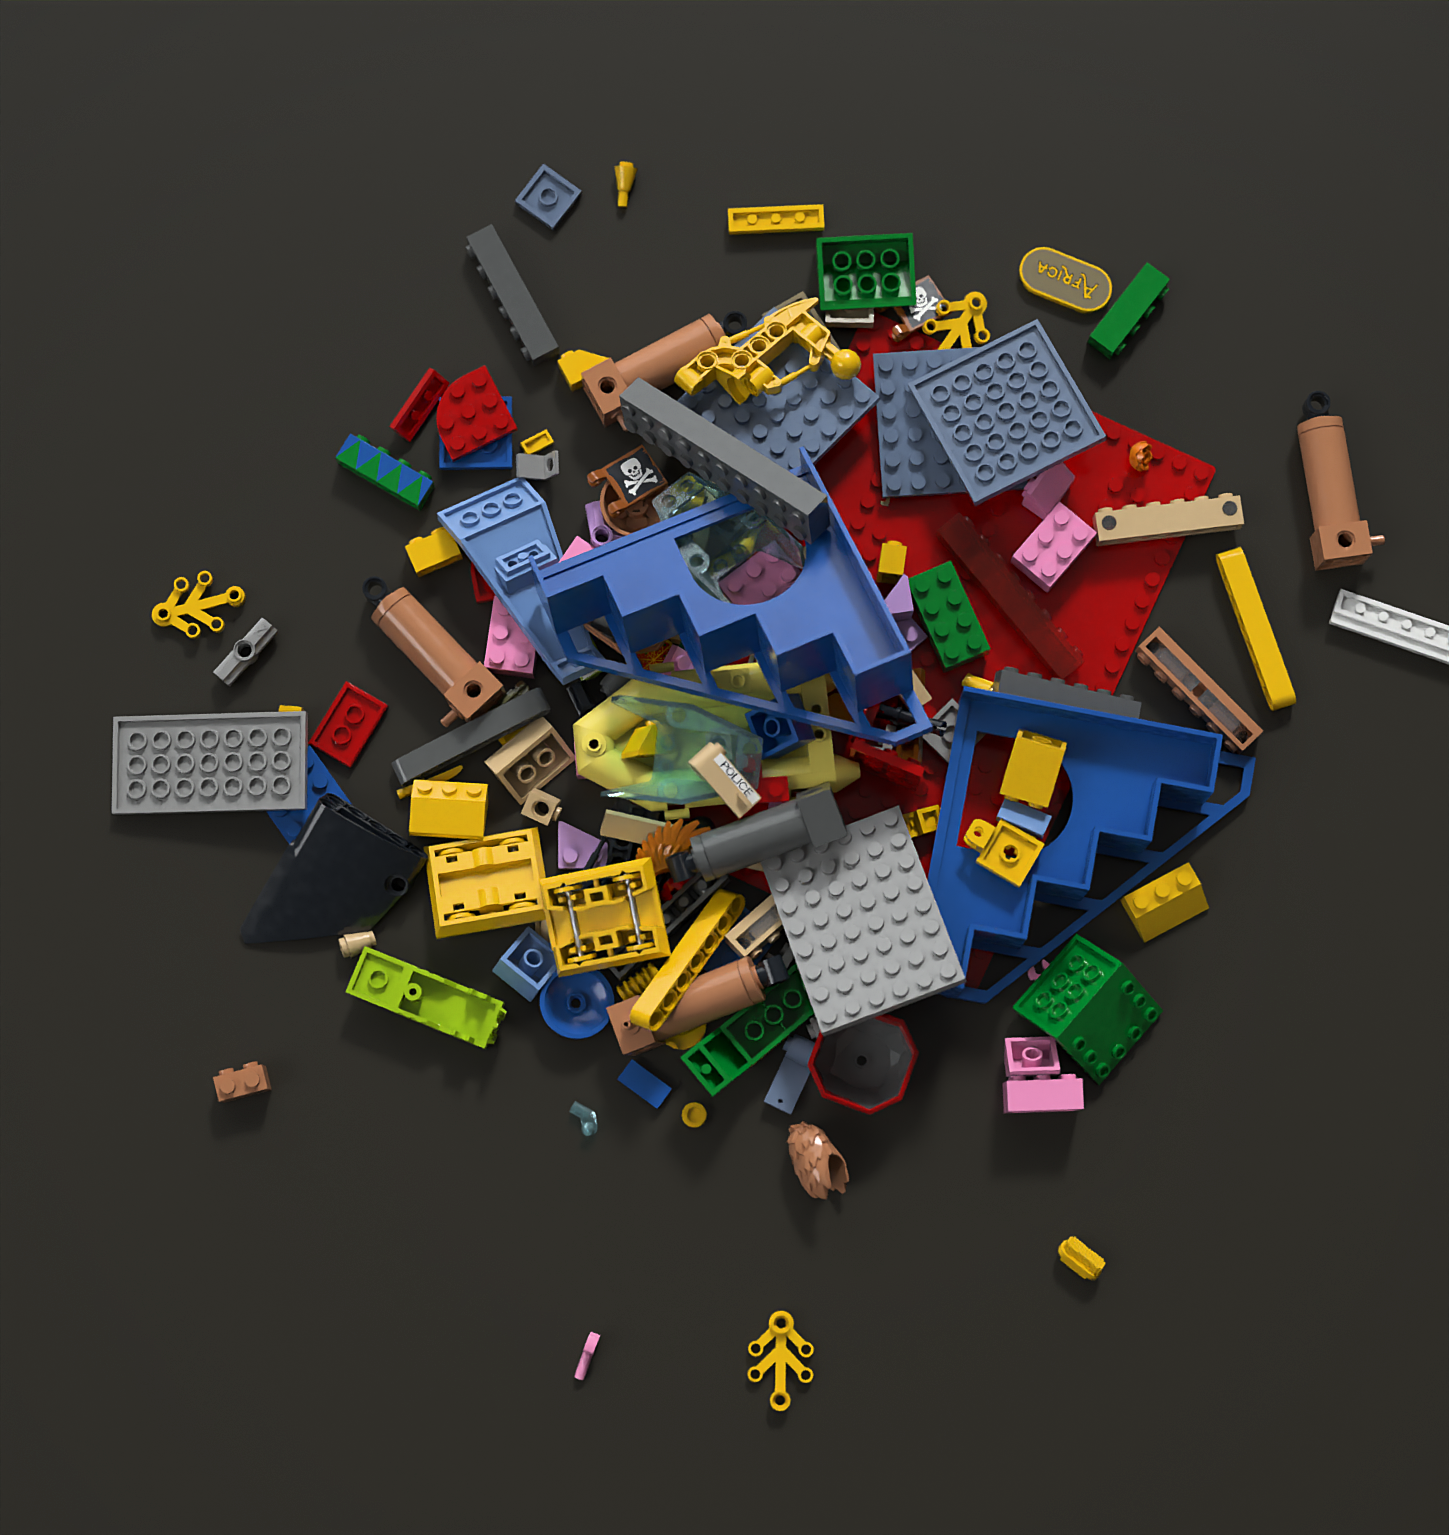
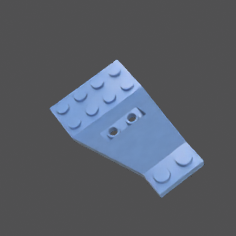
(498, 536)

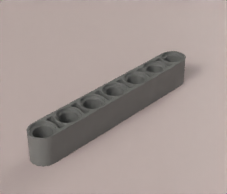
(471, 736)

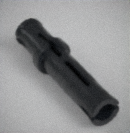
(900, 716)

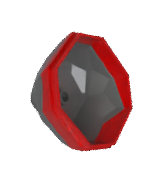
(888, 1066)

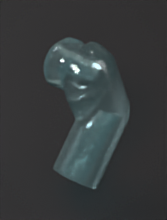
(587, 1116)

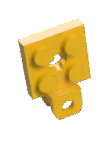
(995, 840)

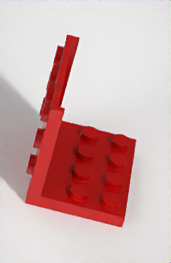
(885, 762)

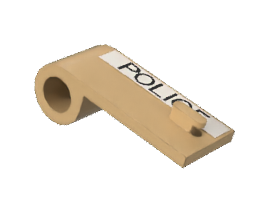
(724, 778)

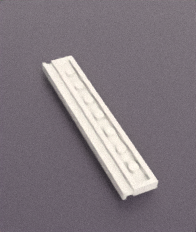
(1391, 625)

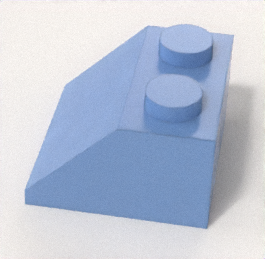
(527, 964)

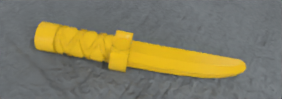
(407, 791)

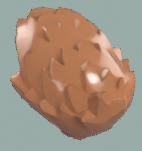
(816, 1160)

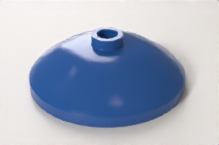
(594, 997)

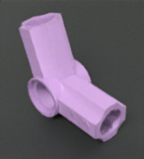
(598, 525)

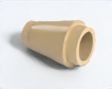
(354, 943)

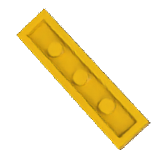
(776, 219)

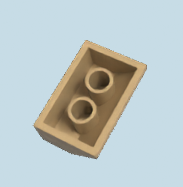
(530, 759)

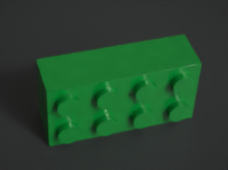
(947, 617)

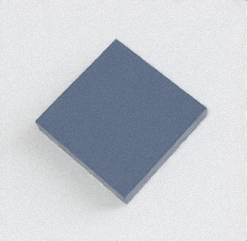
(548, 197)

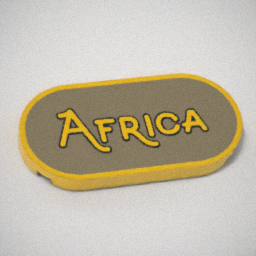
(1065, 280)

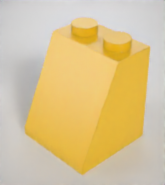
(1033, 768)

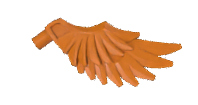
(668, 842)

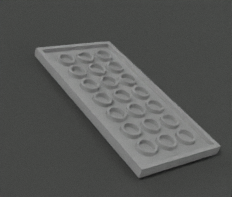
(210, 763)

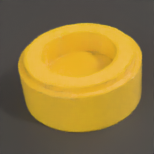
(694, 1115)

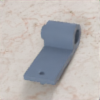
(791, 1074)

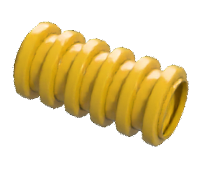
(638, 983)

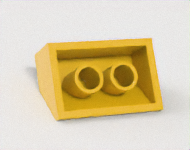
(448, 809)
(1165, 902)

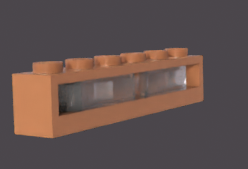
(1198, 690)

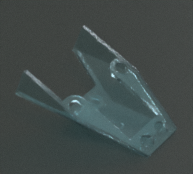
(724, 546)
(680, 736)

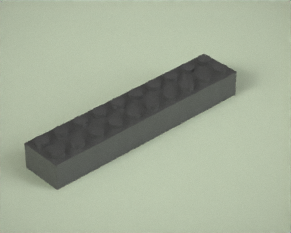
(725, 461)

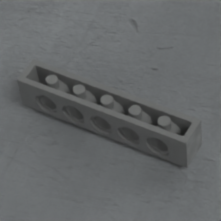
(677, 912)

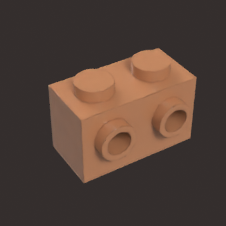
(241, 1083)

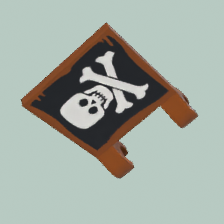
(914, 316)
(631, 477)

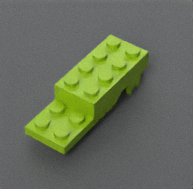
(426, 998)

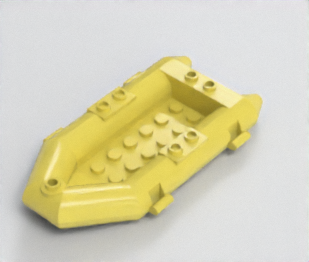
(608, 727)

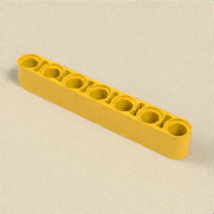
(1256, 629)
(687, 960)

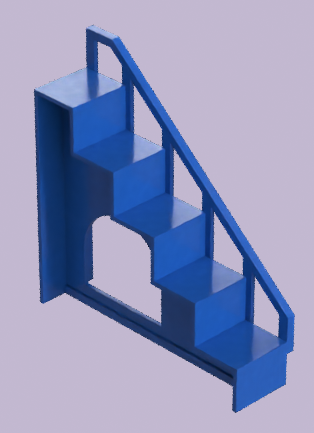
(819, 626)
(1117, 780)

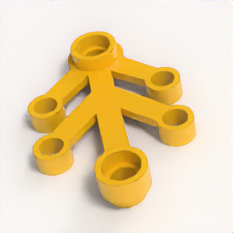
(959, 325)
(194, 606)
(781, 1356)

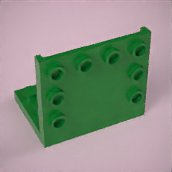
(1089, 1007)

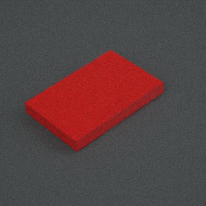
(348, 724)

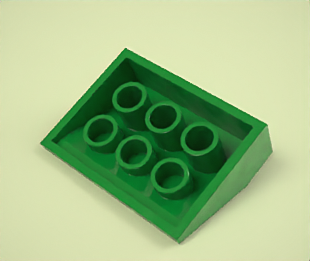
(866, 271)

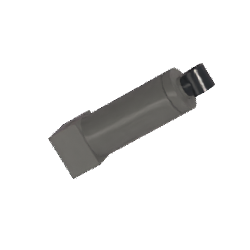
(764, 835)

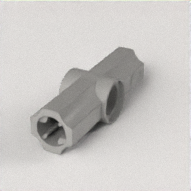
(234, 664)

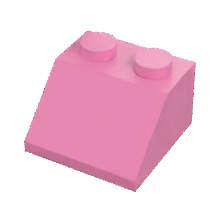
(1031, 1056)

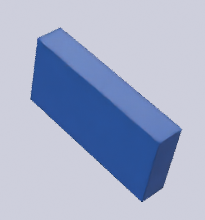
(644, 1084)

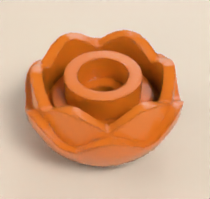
(1140, 455)

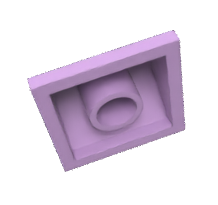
(900, 601)

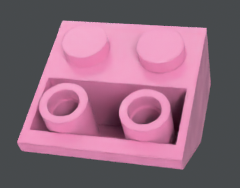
(1047, 490)

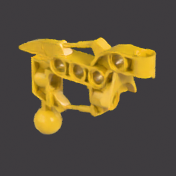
(790, 325)

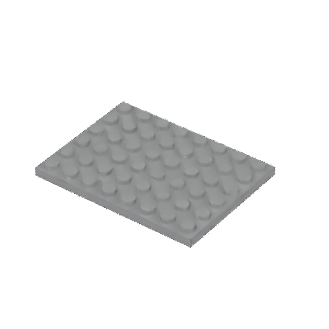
(863, 922)

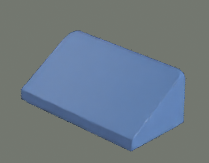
(1024, 818)

